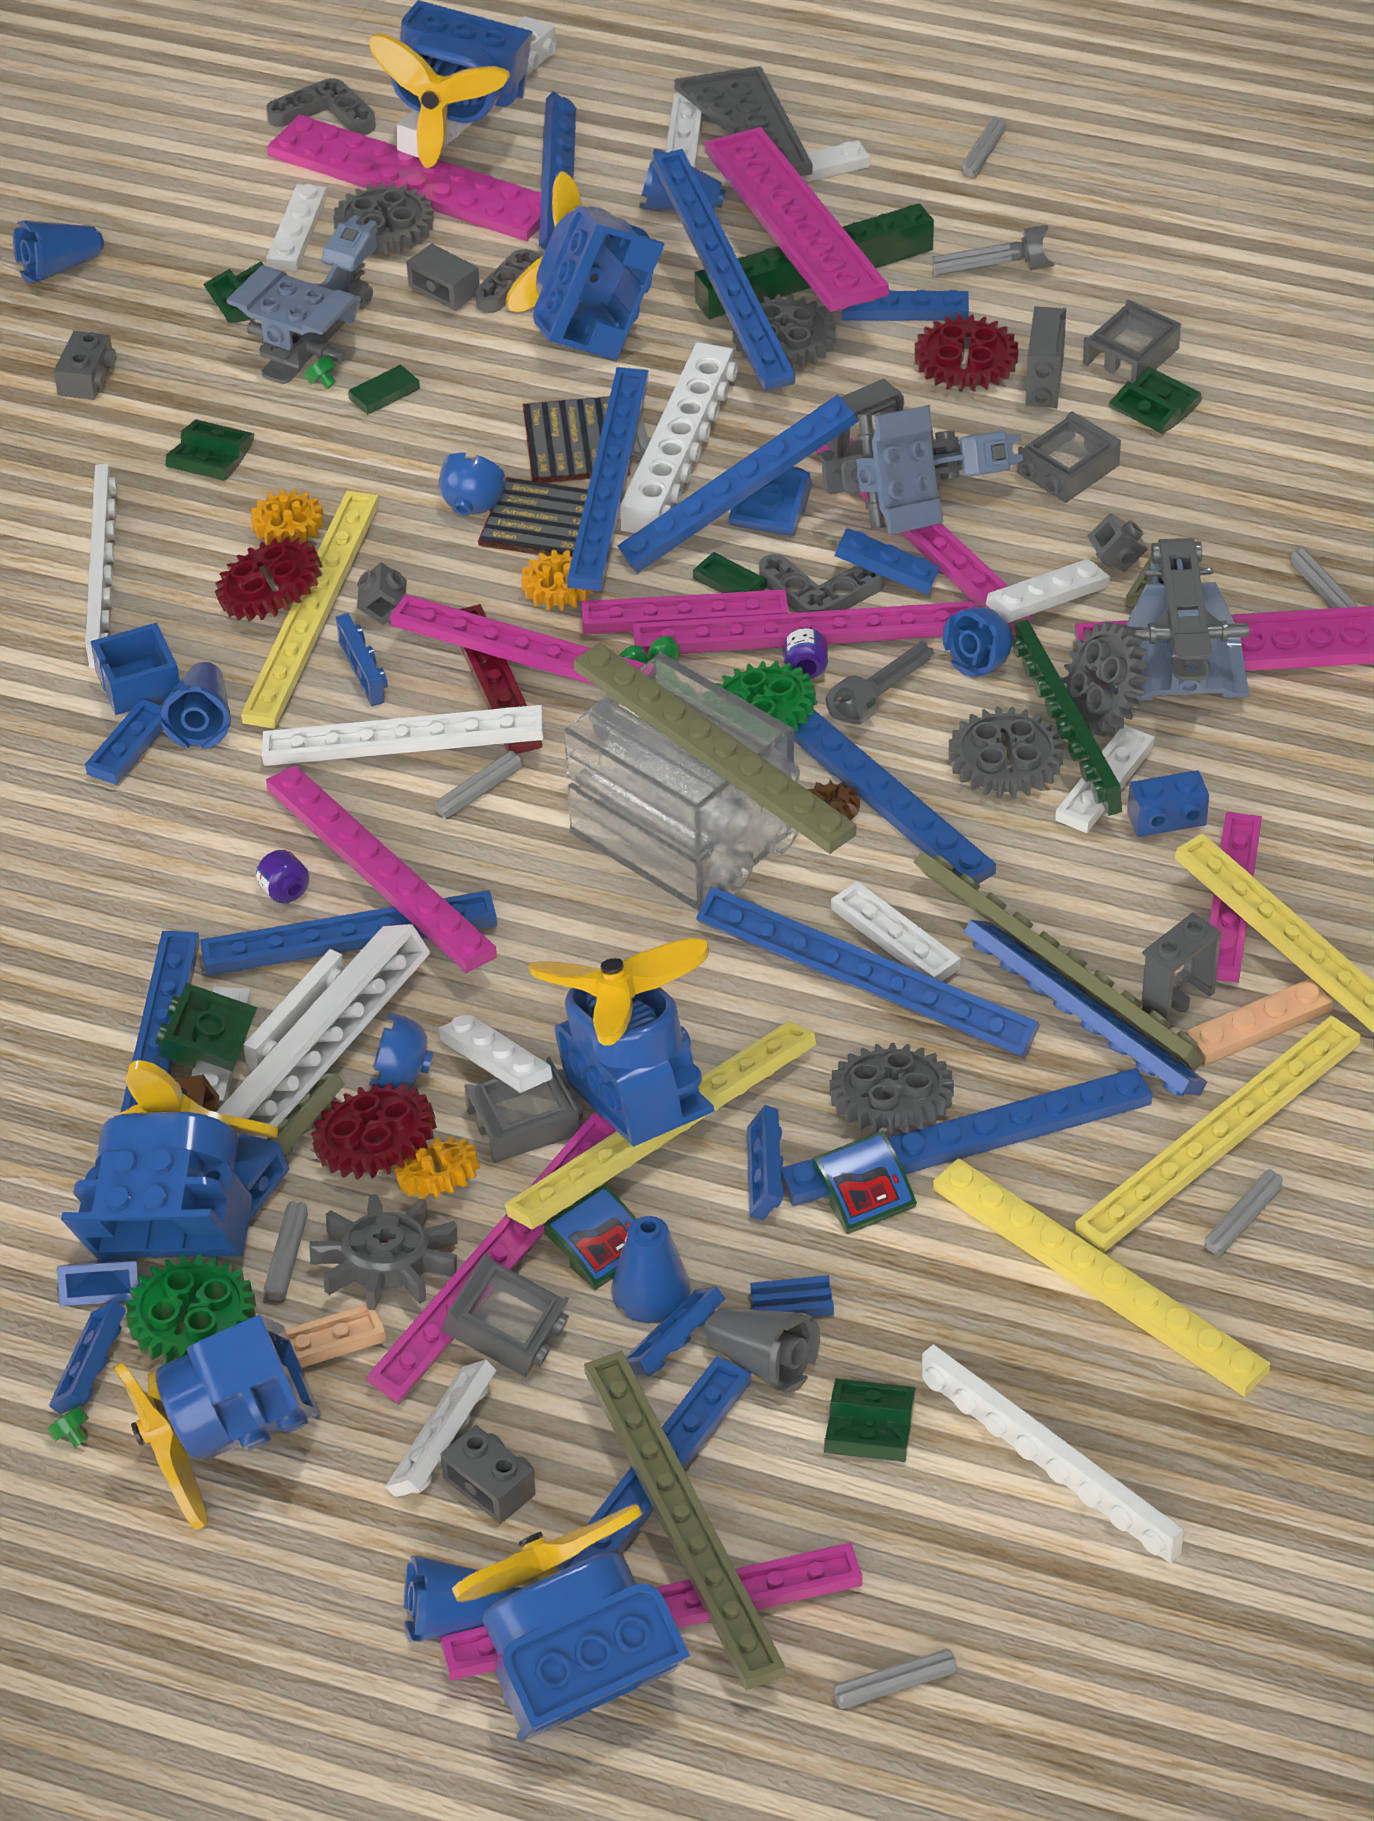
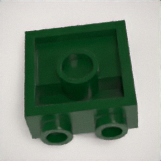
(205, 1028)

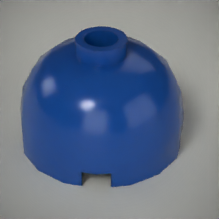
(471, 484)
(977, 640)
(401, 1053)

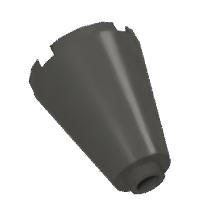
(766, 1343)

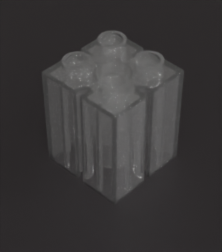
(664, 807)

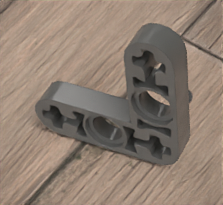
(320, 98)
(491, 292)
(821, 597)

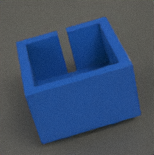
(135, 667)

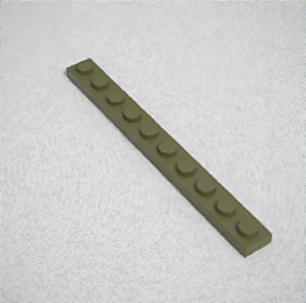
(716, 748)
(1069, 964)
(685, 1521)

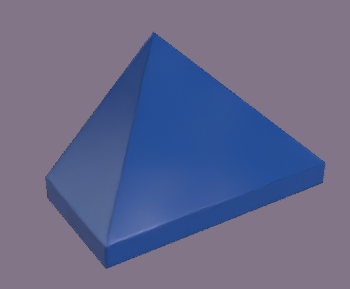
(97, 1281)

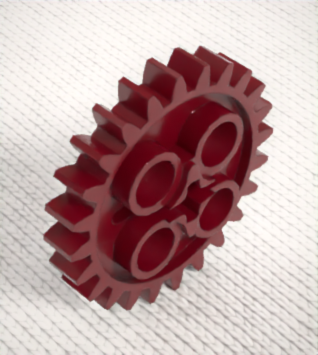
(942, 351)
(246, 590)
(373, 1130)

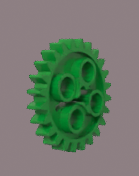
(775, 690)
(189, 1299)

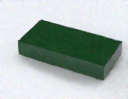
(384, 389)
(727, 575)

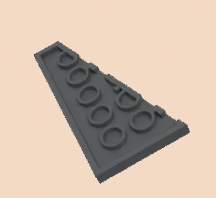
(745, 101)

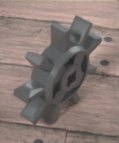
(385, 1251)

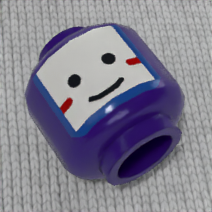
(806, 650)
(281, 874)

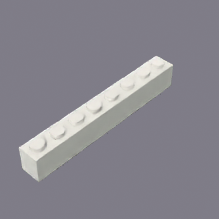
(328, 1026)

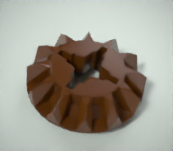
(848, 801)

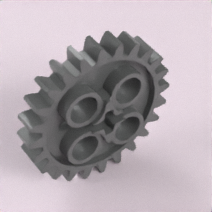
(402, 211)
(800, 329)
(1116, 658)
(980, 755)
(891, 1088)

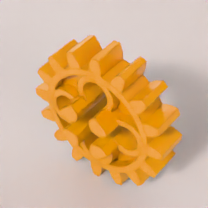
(298, 513)
(545, 581)
(455, 1161)

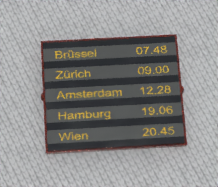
(564, 437)
(534, 518)

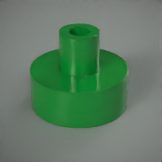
(321, 371)
(69, 1426)

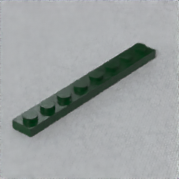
(1068, 718)

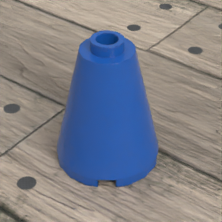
(658, 198)
(53, 247)
(197, 708)
(649, 1273)
(433, 1603)

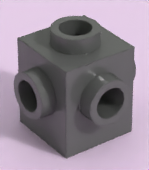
(1117, 542)
(380, 592)

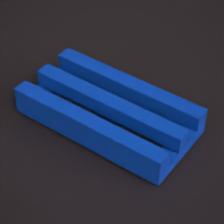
(791, 1293)

